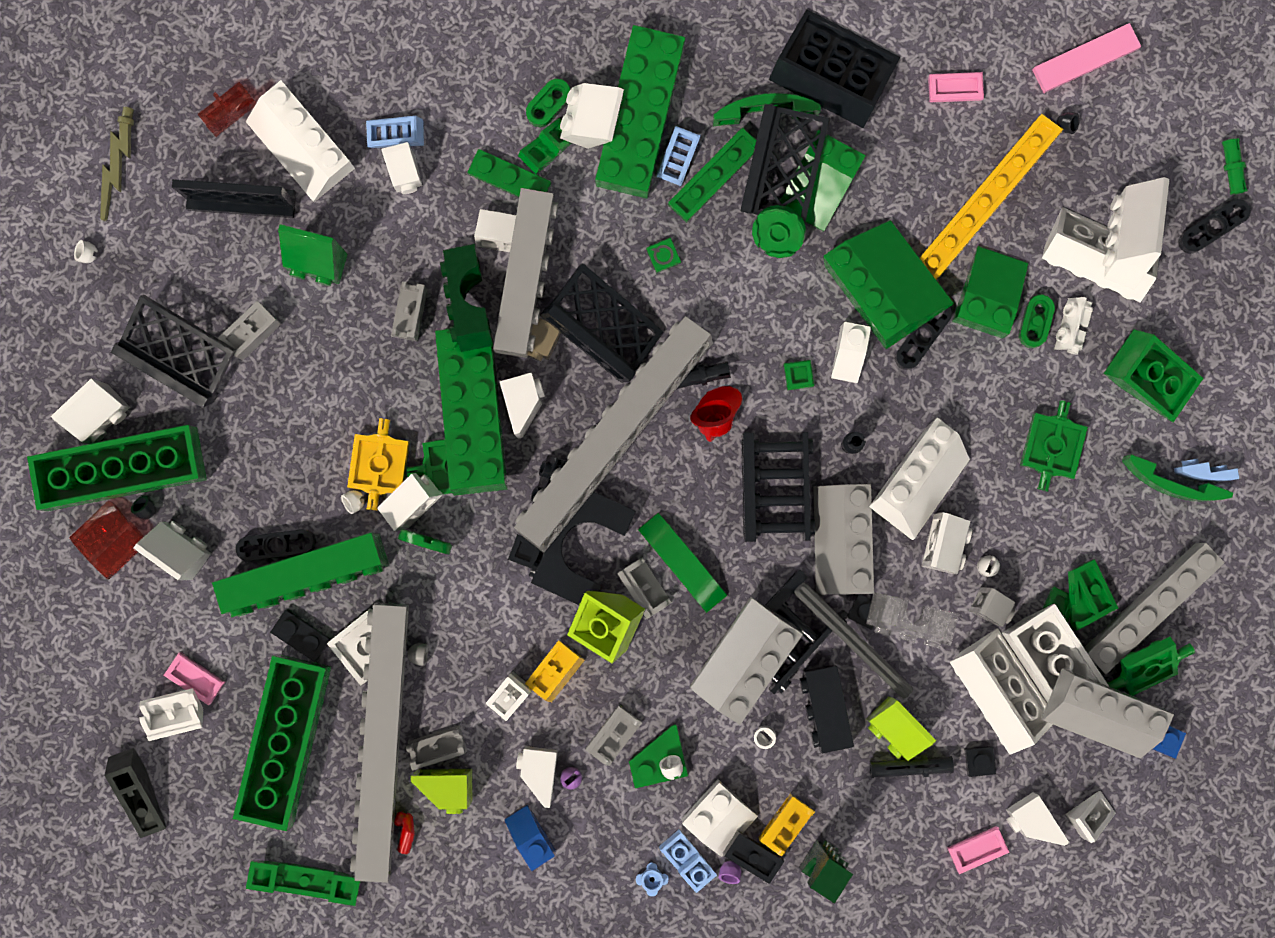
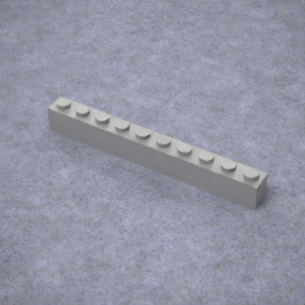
(613, 434)
(381, 742)

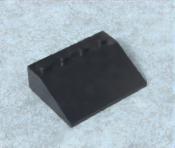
(834, 68)

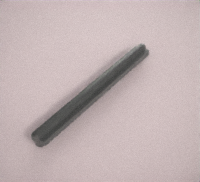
(853, 640)

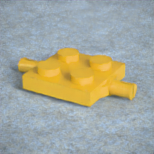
(377, 463)

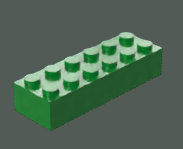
(648, 88)
(471, 417)
(116, 468)
(300, 573)
(282, 742)

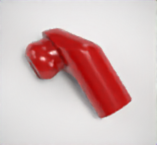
(407, 834)

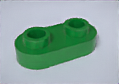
(546, 102)
(1036, 322)

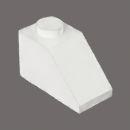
(402, 168)
(850, 352)
(538, 771)
(1034, 820)

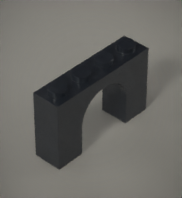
(552, 570)

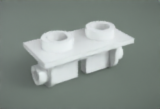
(1076, 314)

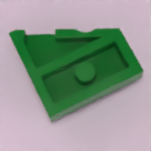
(1088, 595)
(645, 764)

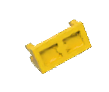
(554, 671)
(785, 824)

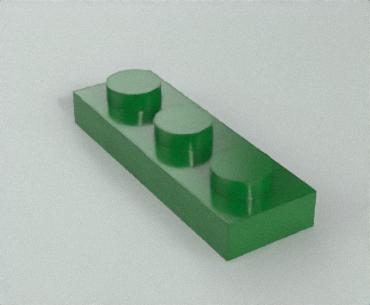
(505, 175)

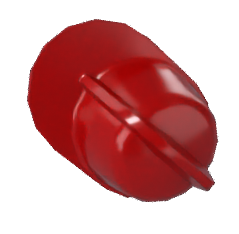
(716, 411)

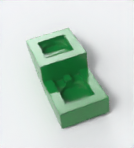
(544, 148)

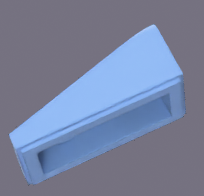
(416, 138)
(687, 159)

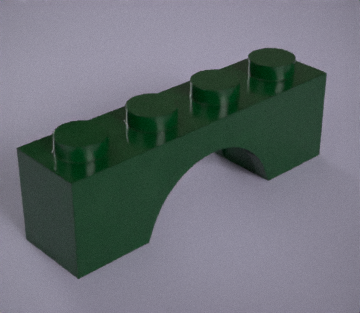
(470, 322)
(826, 870)

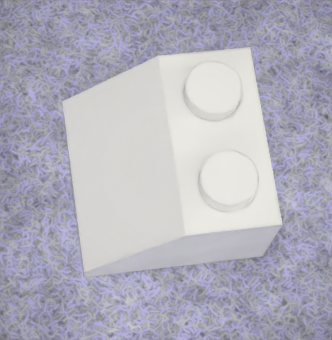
(591, 114)
(522, 401)
(91, 412)
(947, 543)
(173, 550)
(718, 817)

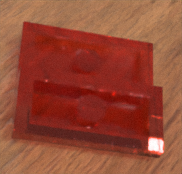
(107, 539)

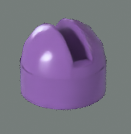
(566, 774)
(730, 873)

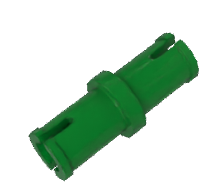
(1234, 166)

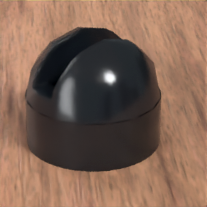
(1068, 122)
(143, 508)

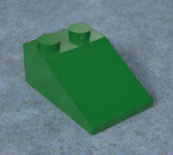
(833, 178)
(311, 255)
(991, 293)
(1153, 374)

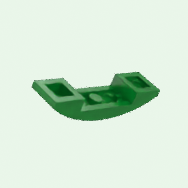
(732, 112)
(1144, 472)
(682, 562)
(303, 880)

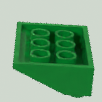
(886, 282)

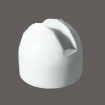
(84, 252)
(352, 501)
(984, 563)
(760, 739)
(671, 767)

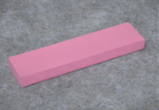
(1086, 58)

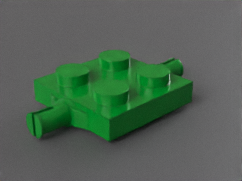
(1053, 446)
(434, 465)
(1150, 666)

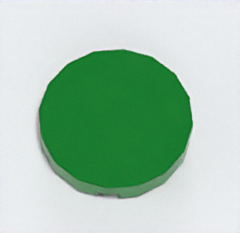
(779, 231)
(425, 541)

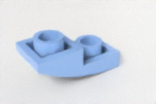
(1201, 472)
(687, 861)

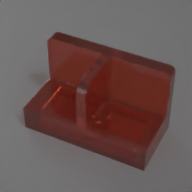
(227, 109)

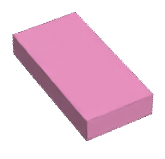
(956, 87)
(190, 675)
(978, 850)

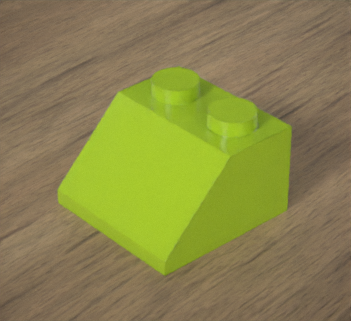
(606, 623)
(900, 729)
(445, 788)

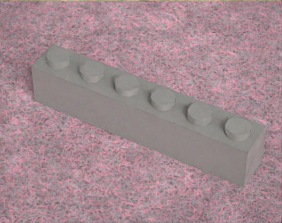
(524, 273)
(1153, 606)

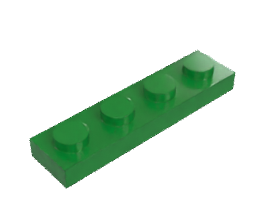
(713, 175)

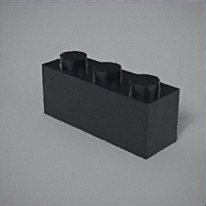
(826, 709)

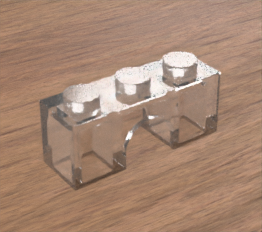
(890, 614)

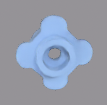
(652, 887)

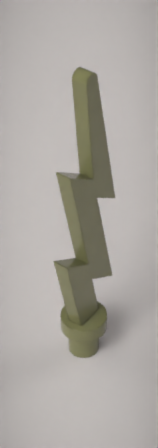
(117, 146)

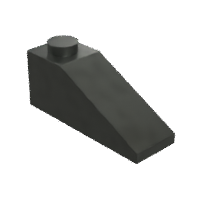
(135, 792)

